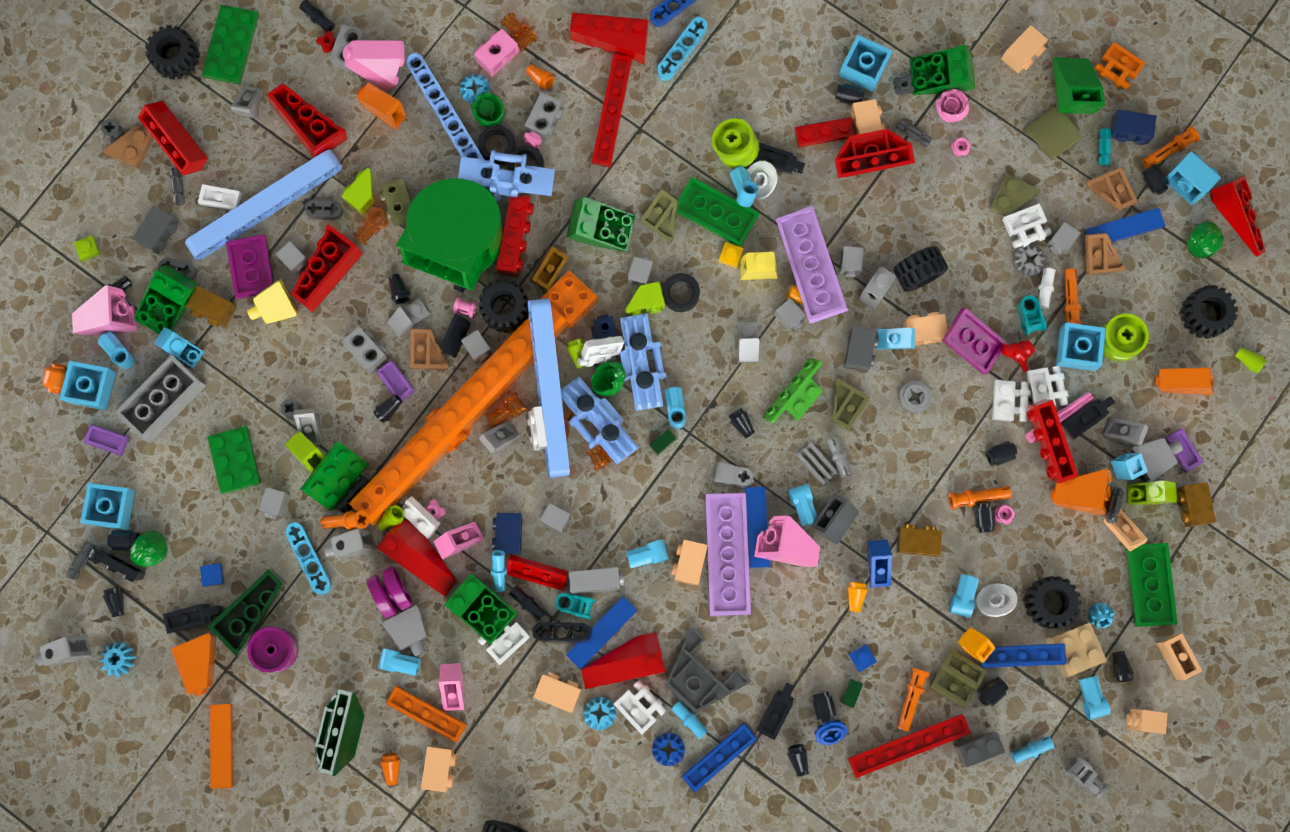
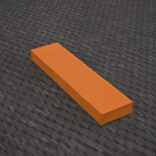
(426, 714)
(221, 746)

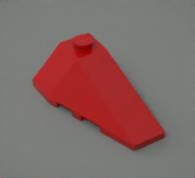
(1233, 203)
(629, 661)

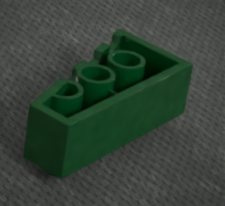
(245, 614)

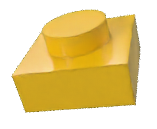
(731, 255)

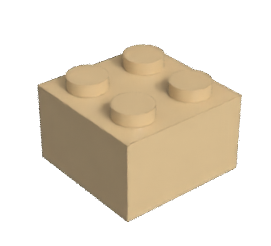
(1081, 649)

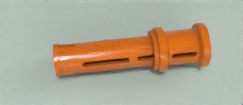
(1179, 143)
(1072, 306)
(970, 498)
(349, 520)
(915, 689)

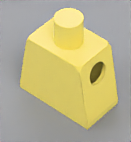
(758, 266)
(273, 304)

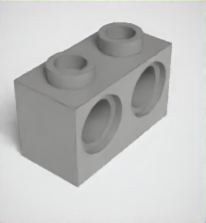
(343, 39)
(539, 115)
(361, 352)

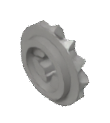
(1029, 269)
(917, 388)

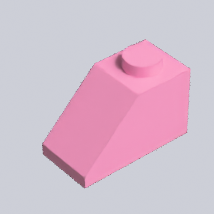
(458, 540)
(451, 686)

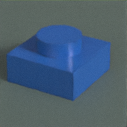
(862, 658)

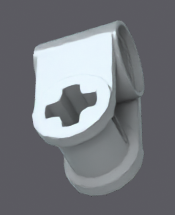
(728, 475)

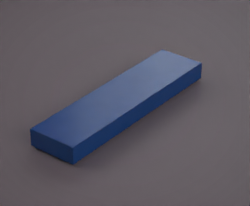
(1130, 226)
(756, 522)
(602, 632)
(1027, 655)
(719, 757)

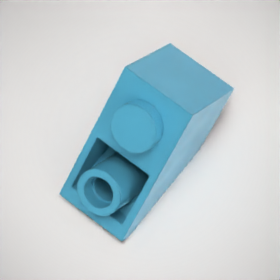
(178, 347)

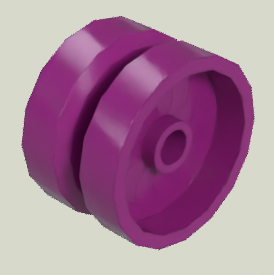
(389, 593)
(263, 642)

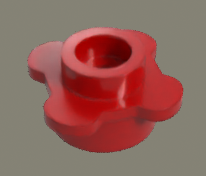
(326, 47)

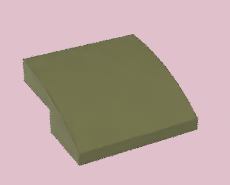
(1054, 133)
(958, 679)

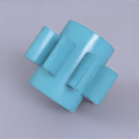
(1101, 615)

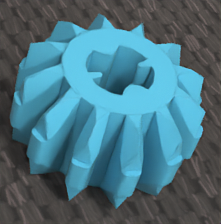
(122, 664)

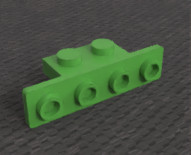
(798, 395)

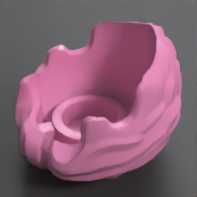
(952, 105)

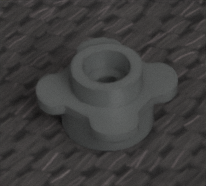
(899, 89)

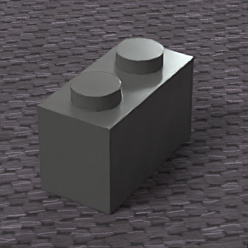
(156, 230)
(860, 348)
(835, 519)
(979, 749)

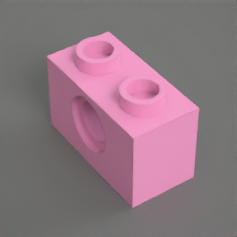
(494, 62)

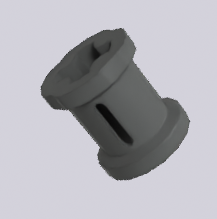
(112, 129)
(285, 406)

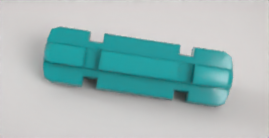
(1105, 147)

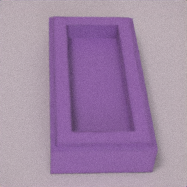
(395, 380)
(106, 440)
(1189, 456)

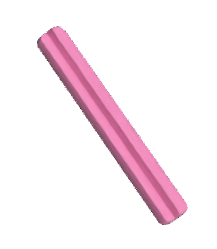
(1068, 411)

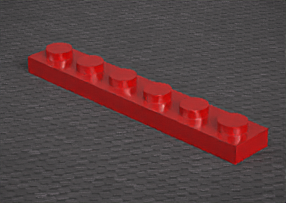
(612, 110)
(909, 745)

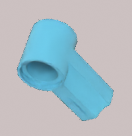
(744, 186)
(116, 350)
(675, 406)
(802, 500)
(651, 553)
(963, 601)
(394, 661)
(1095, 704)

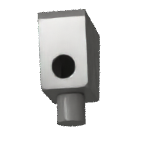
(878, 287)
(1157, 457)
(351, 544)
(408, 629)
(63, 651)

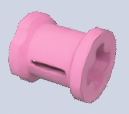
(465, 307)

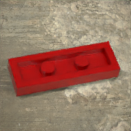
(824, 132)
(537, 572)

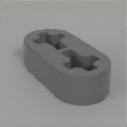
(323, 214)
(179, 265)

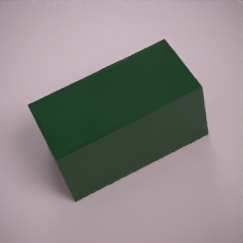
(662, 442)
(851, 693)

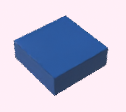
(211, 575)

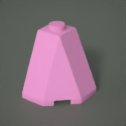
(375, 61)
(105, 313)
(787, 543)

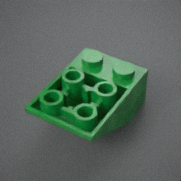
(943, 71)
(1077, 86)
(600, 225)
(165, 300)
(480, 608)

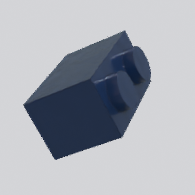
(1133, 127)
(508, 533)

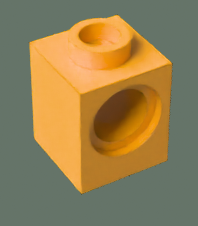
(976, 644)

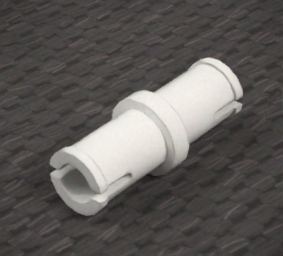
(1046, 287)

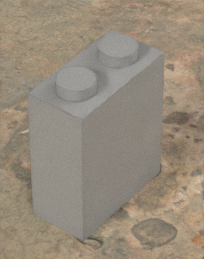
(596, 580)

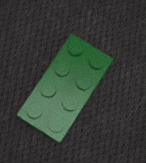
(230, 44)
(716, 212)
(1151, 585)

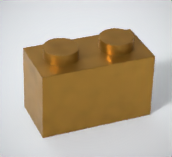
(548, 268)
(210, 306)
(1196, 504)
(919, 541)

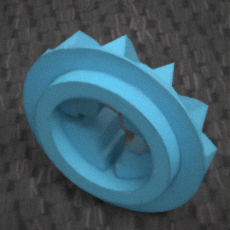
(467, 93)
(607, 707)

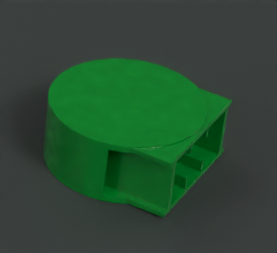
(452, 231)

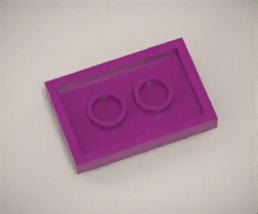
(249, 266)
(973, 341)

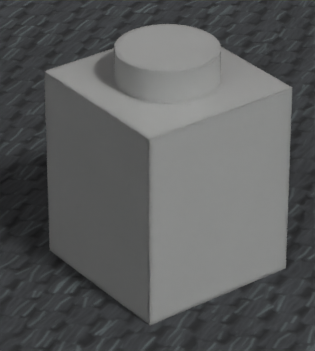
(1063, 239)
(292, 258)
(851, 261)
(640, 271)
(790, 315)
(477, 347)
(273, 503)
(554, 517)

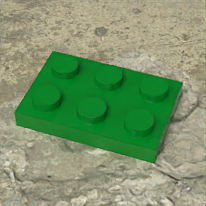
(234, 460)
(334, 476)

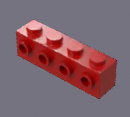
(172, 137)
(514, 236)
(1051, 440)

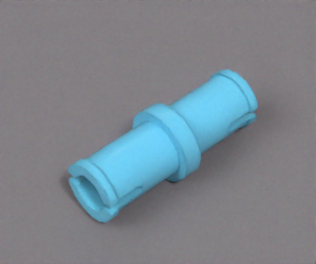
(498, 570)
(689, 719)
(1032, 749)

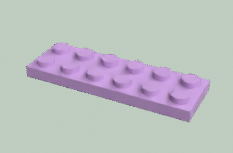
(811, 265)
(727, 554)

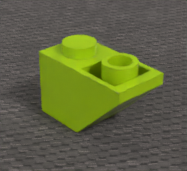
(361, 192)
(646, 299)
(304, 451)
(1152, 493)

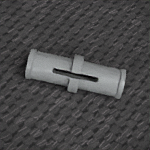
(839, 457)

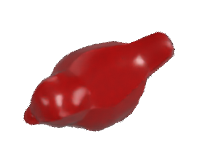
(1019, 352)

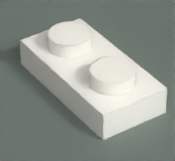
(219, 197)
(420, 517)

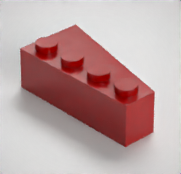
(612, 34)
(309, 125)
(325, 268)

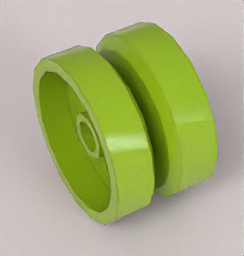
(735, 143)
(1124, 337)

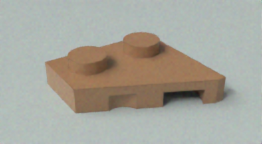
(130, 147)
(1114, 189)
(1101, 255)
(425, 351)

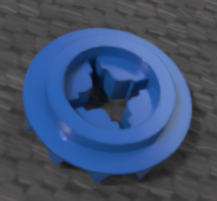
(825, 737)
(676, 743)

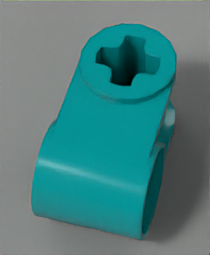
(1032, 316)
(576, 605)

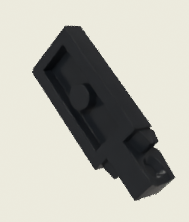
(780, 159)
(1087, 417)
(116, 564)
(190, 617)
(776, 712)

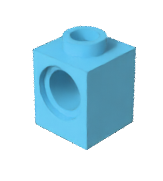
(1129, 466)

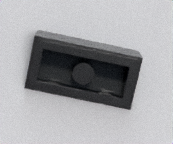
(455, 333)

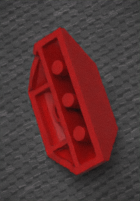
(873, 153)

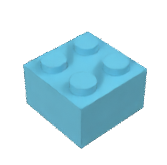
(865, 63)
(1192, 178)
(1080, 346)
(87, 385)
(107, 506)

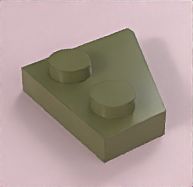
(1012, 196)
(662, 215)
(847, 405)

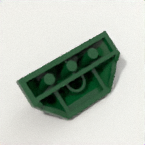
(338, 732)

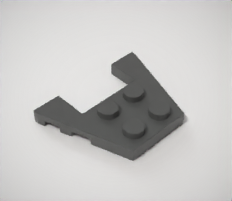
(694, 683)

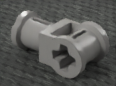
(1085, 776)

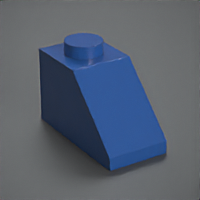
(879, 563)

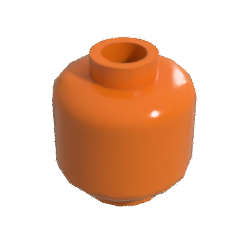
(54, 377)

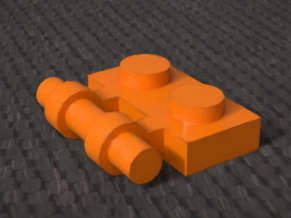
(1124, 62)

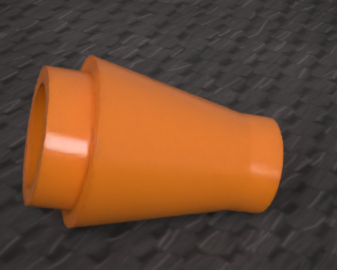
(540, 76)
(390, 765)

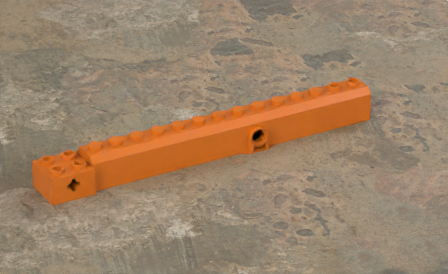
(452, 423)

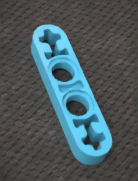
(681, 48)
(305, 560)

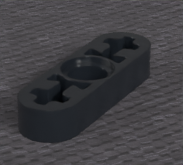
(567, 639)

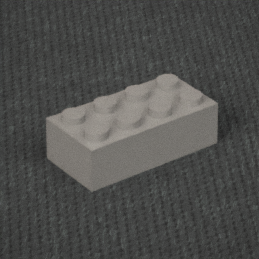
(160, 399)

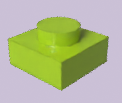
(87, 248)

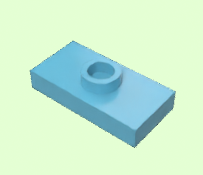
(896, 338)

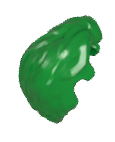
(488, 109)
(1205, 240)
(608, 378)
(149, 549)

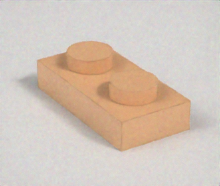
(1127, 531)

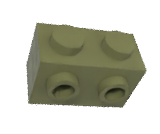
(397, 199)

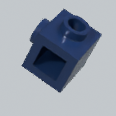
(603, 327)

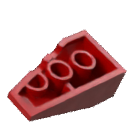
(418, 556)

